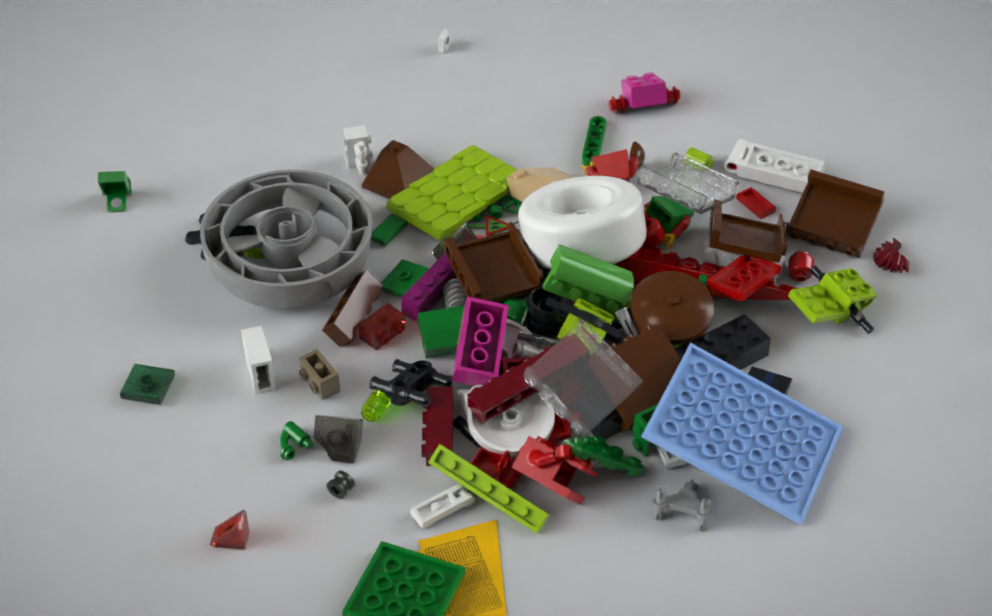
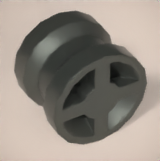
(340, 484)

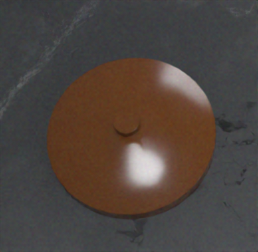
(675, 303)

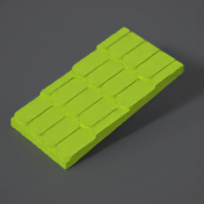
(453, 192)

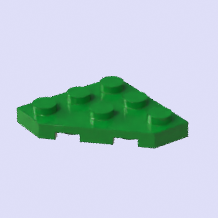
(609, 456)

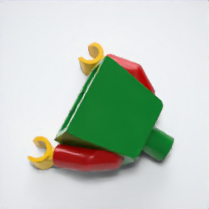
(671, 216)

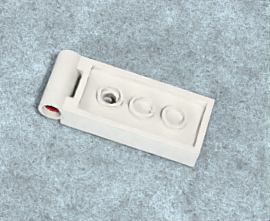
(771, 165)

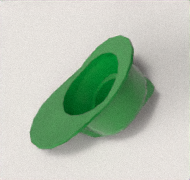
(517, 310)

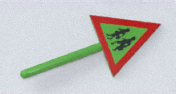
(492, 226)

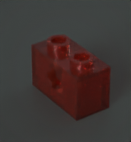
(382, 326)

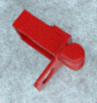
(497, 466)

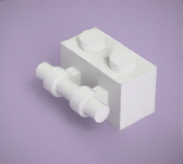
(357, 148)

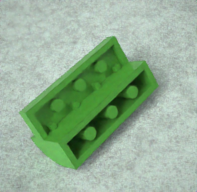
(589, 278)

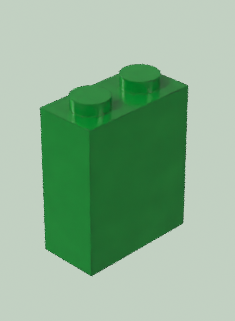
(440, 330)

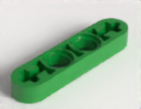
(594, 141)

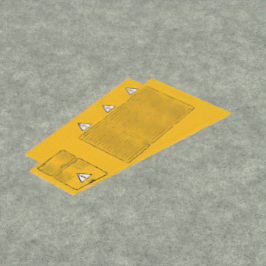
(479, 551)

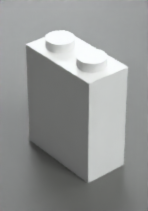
(258, 359)

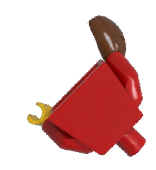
(617, 163)

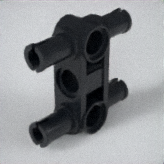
(410, 383)

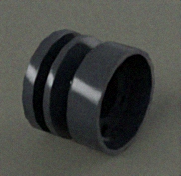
(541, 318)

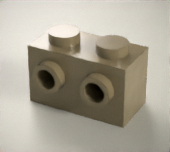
(319, 374)

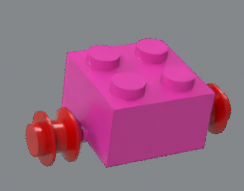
(643, 92)

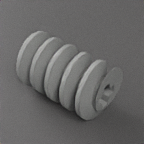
(454, 294)

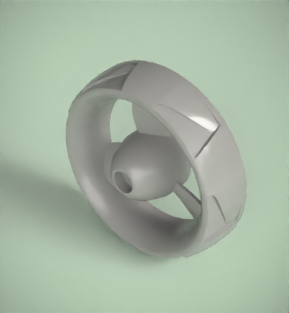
(307, 264)

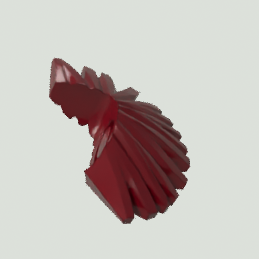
(890, 258)

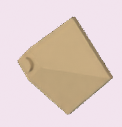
(528, 180)

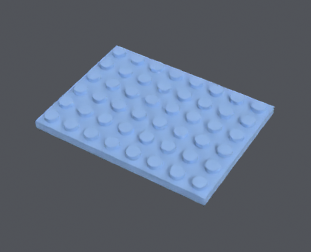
(743, 433)

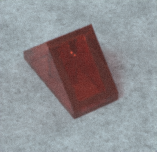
(232, 532)

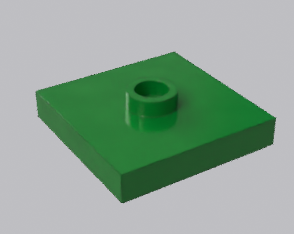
(402, 277)

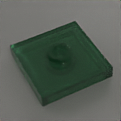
(147, 384)

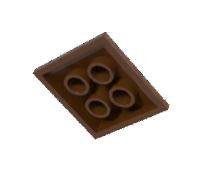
(395, 170)

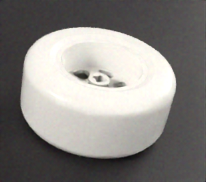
(585, 214)

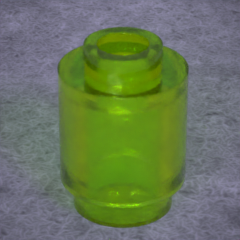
(374, 406)

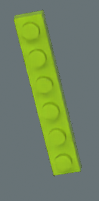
(489, 488)

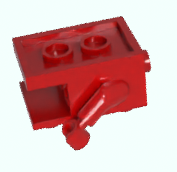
(551, 466)

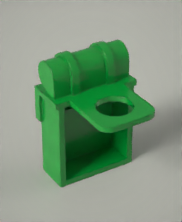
(115, 185)

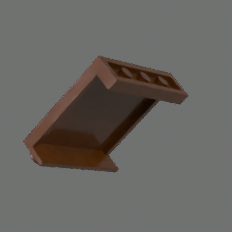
(835, 213)
(747, 235)
(494, 266)
(654, 362)

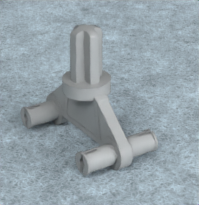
(684, 501)

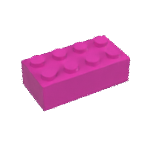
(480, 342)

